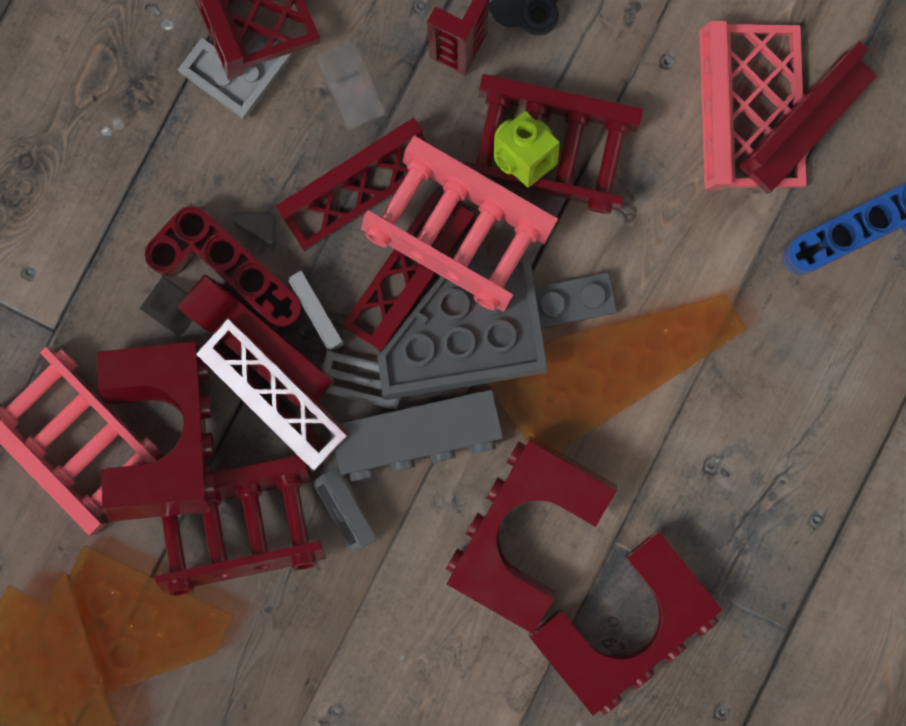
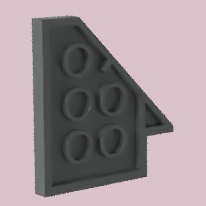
(460, 343)

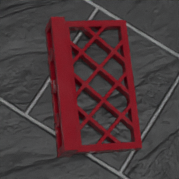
(229, 43)

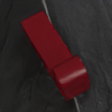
(233, 272)
(212, 304)

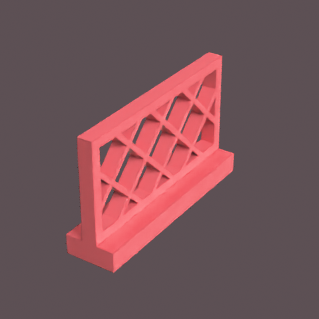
(718, 98)

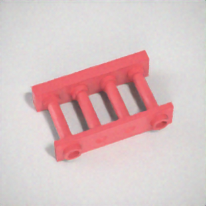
(459, 184)
(31, 451)

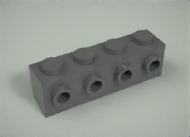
(419, 433)

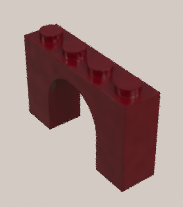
(181, 478)
(484, 570)
(682, 610)

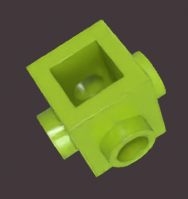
(525, 148)

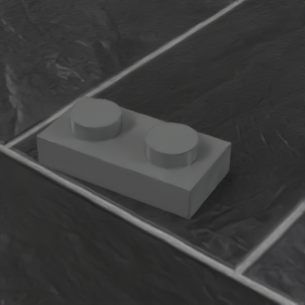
(575, 300)

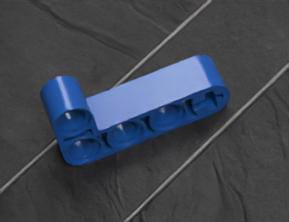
(856, 224)

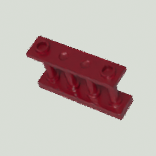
(579, 111)
(247, 485)

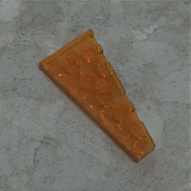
(612, 367)

